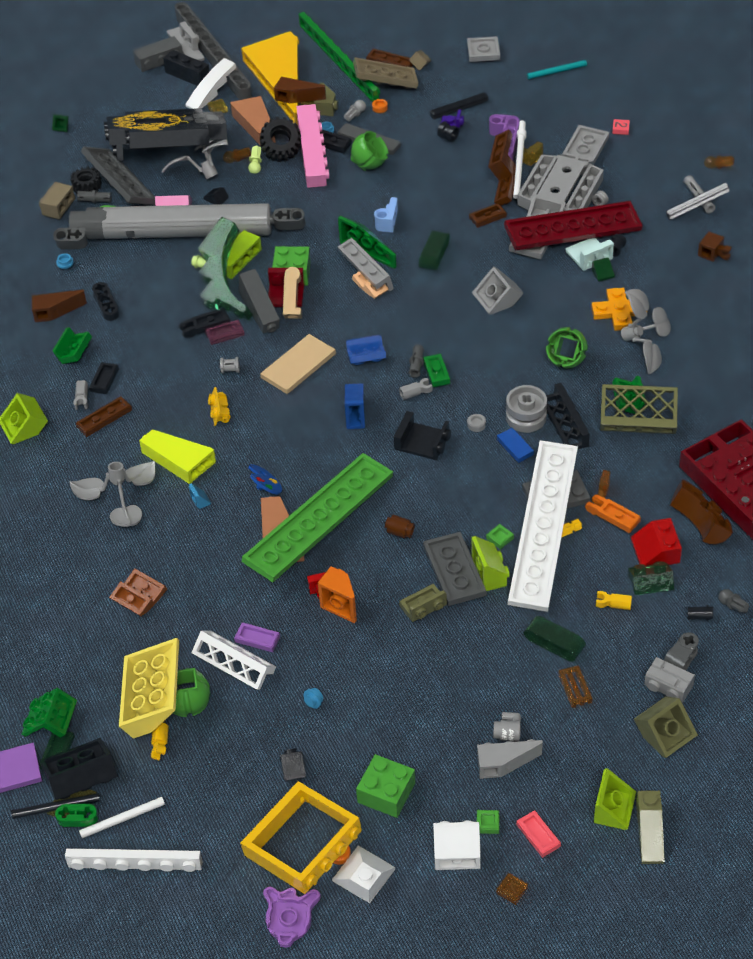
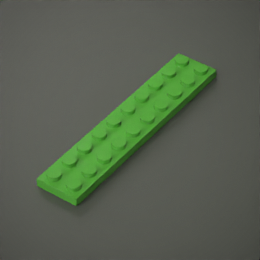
(316, 517)

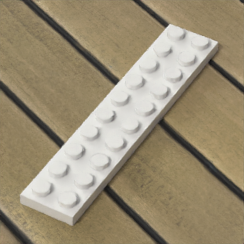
(543, 526)

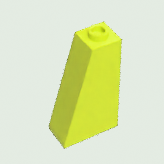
(177, 455)

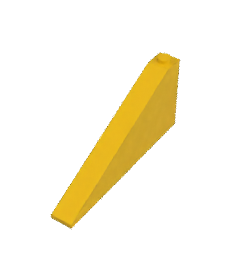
(274, 59)

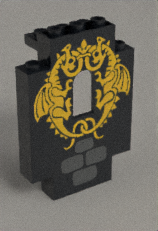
(164, 129)

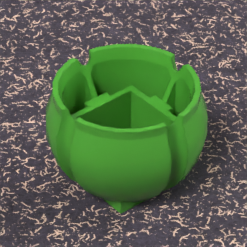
(369, 151)
(555, 344)
(192, 699)

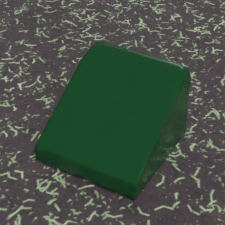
(602, 269)

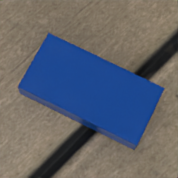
(515, 445)

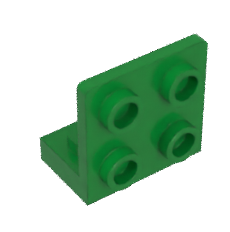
(50, 711)

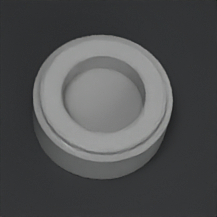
(476, 422)

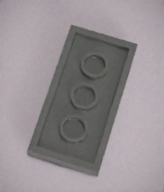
(454, 568)

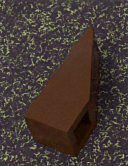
(296, 91)
(53, 305)

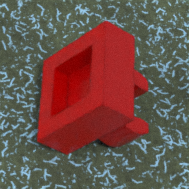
(313, 583)

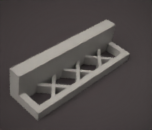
(365, 264)

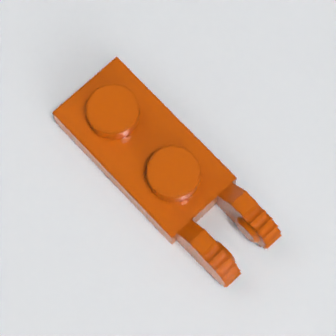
(613, 513)

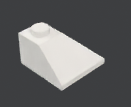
(363, 874)

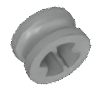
(600, 198)

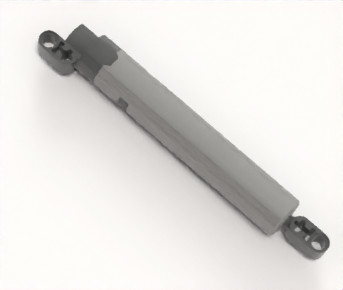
(171, 222)

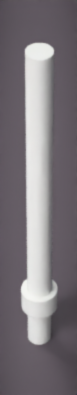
(521, 136)

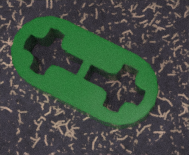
(76, 815)

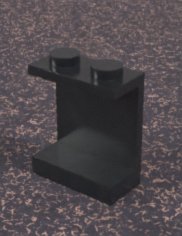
(420, 439)

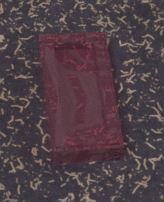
(224, 332)

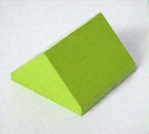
(614, 802)

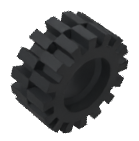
(86, 180)

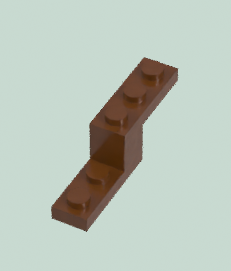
(503, 167)

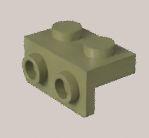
(423, 602)

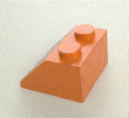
(337, 594)

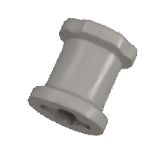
(229, 365)

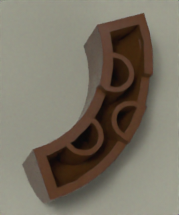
(702, 513)

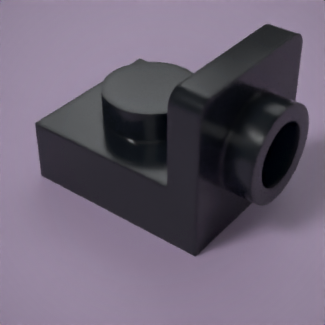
(292, 765)

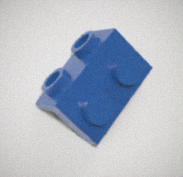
(365, 349)

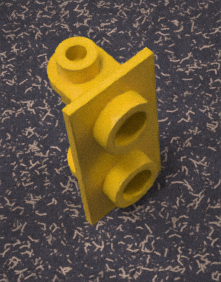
(219, 406)

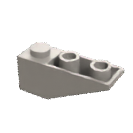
(502, 758)

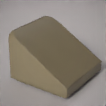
(420, 59)

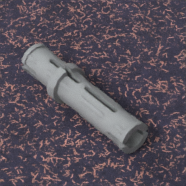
(691, 183)

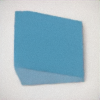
(198, 496)

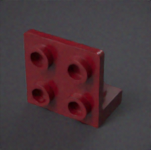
(276, 286)

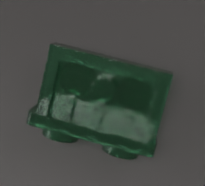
(651, 578)

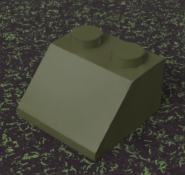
(666, 726)

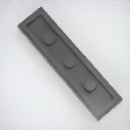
(353, 131)

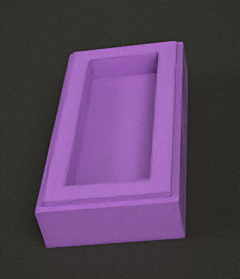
(257, 637)

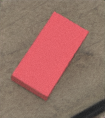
(538, 834)

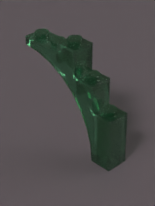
(215, 252)

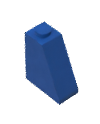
(354, 406)

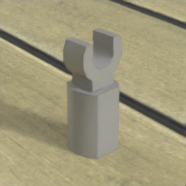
(415, 389)
(81, 394)

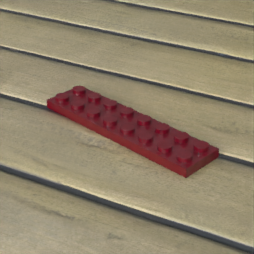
(572, 225)

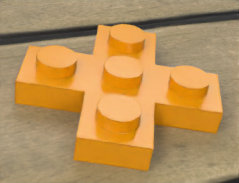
(616, 308)

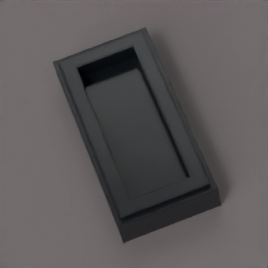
(104, 378)

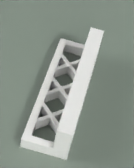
(238, 653)

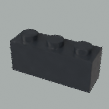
(185, 67)

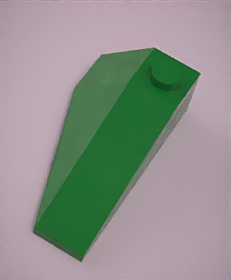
(367, 240)

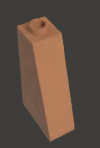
(251, 116)
(273, 514)

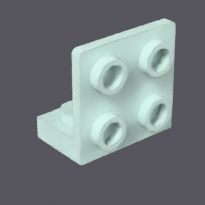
(590, 250)

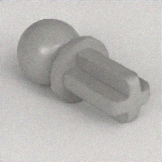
(355, 110)

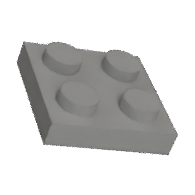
(483, 49)

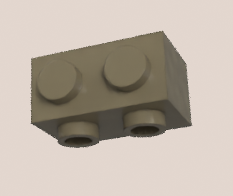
(57, 200)

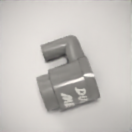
(508, 728)

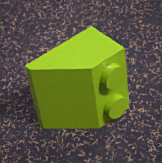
(22, 418)
(489, 563)

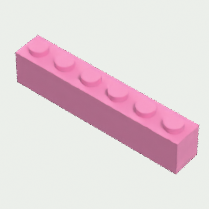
(312, 146)

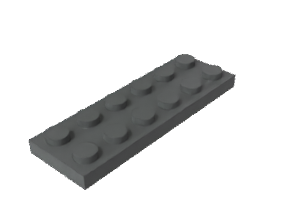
(119, 176)

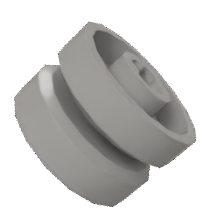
(526, 408)

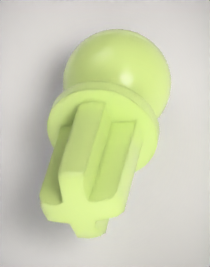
(255, 159)

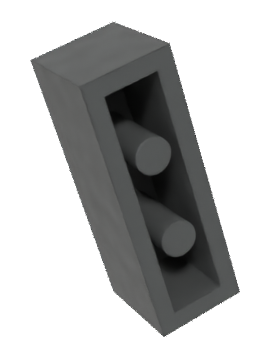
(152, 54)

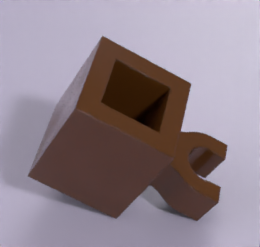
(712, 246)

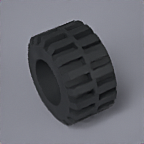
(284, 127)

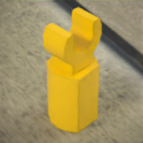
(614, 600)
(159, 740)

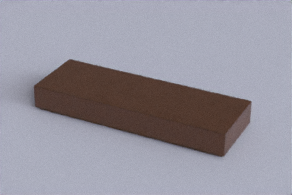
(387, 57)
(103, 416)

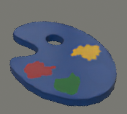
(265, 480)

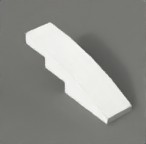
(210, 84)

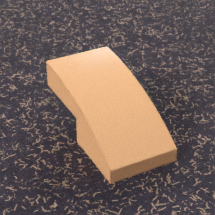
(367, 287)

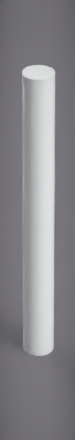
(121, 817)

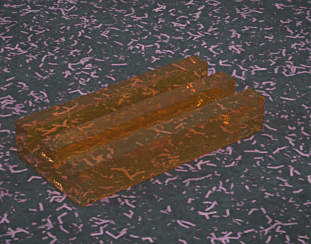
(580, 700)

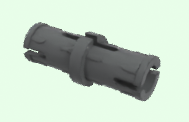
(94, 196)
(416, 361)

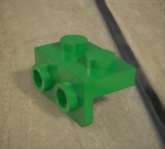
(71, 346)
(630, 395)

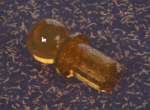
(230, 157)
(712, 162)

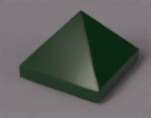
(60, 123)

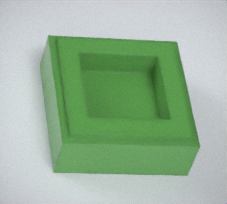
(500, 536)
(488, 821)

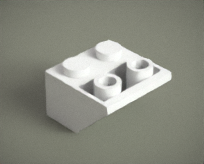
(456, 845)

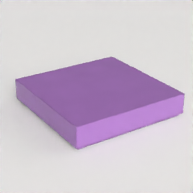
(19, 767)

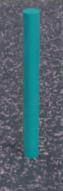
(540, 73)

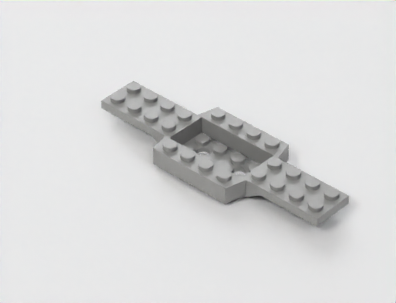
(549, 175)

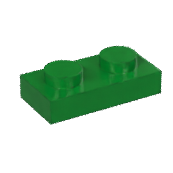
(436, 370)

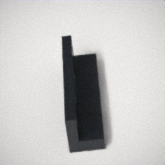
(571, 418)

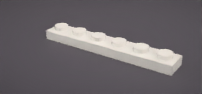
(134, 859)

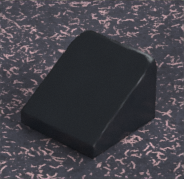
(216, 196)

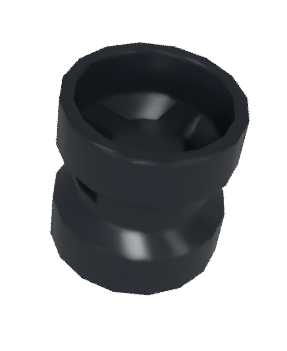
(448, 131)

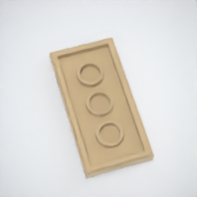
(298, 363)

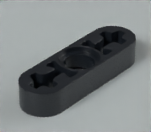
(106, 295)

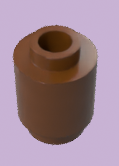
(399, 526)

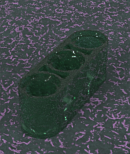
(434, 250)
(554, 638)

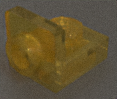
(533, 153)

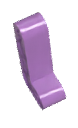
(502, 123)

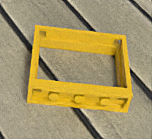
(275, 820)

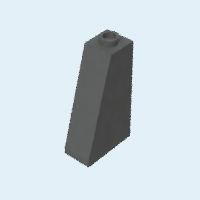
(258, 301)

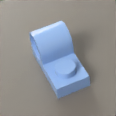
(386, 217)

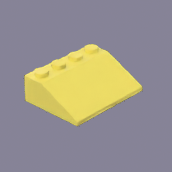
(149, 688)

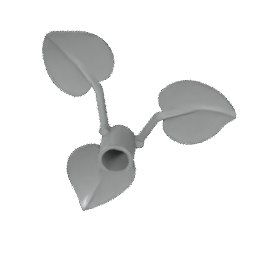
(207, 167)
(639, 305)
(139, 475)

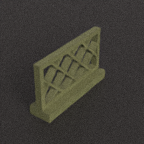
(642, 424)

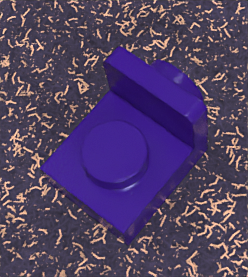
(454, 120)

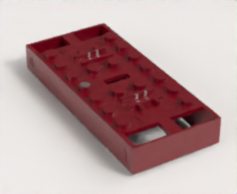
(726, 472)

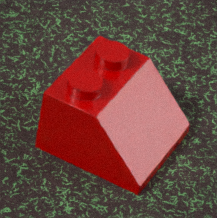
(657, 543)

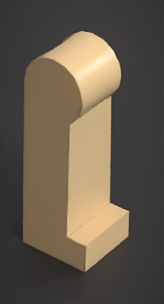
(290, 301)

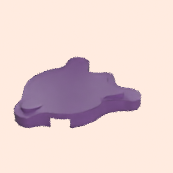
(289, 915)

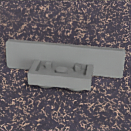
(188, 40)

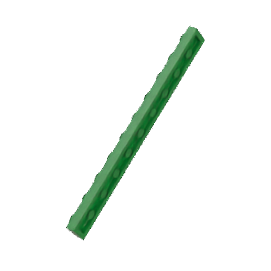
(337, 56)

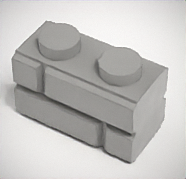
(669, 679)

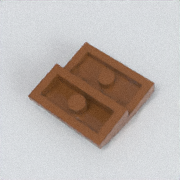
(138, 592)

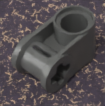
(683, 651)

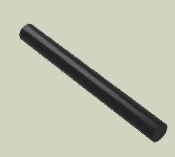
(48, 807)

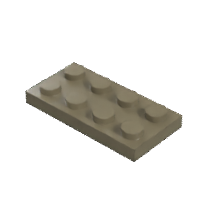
(385, 73)

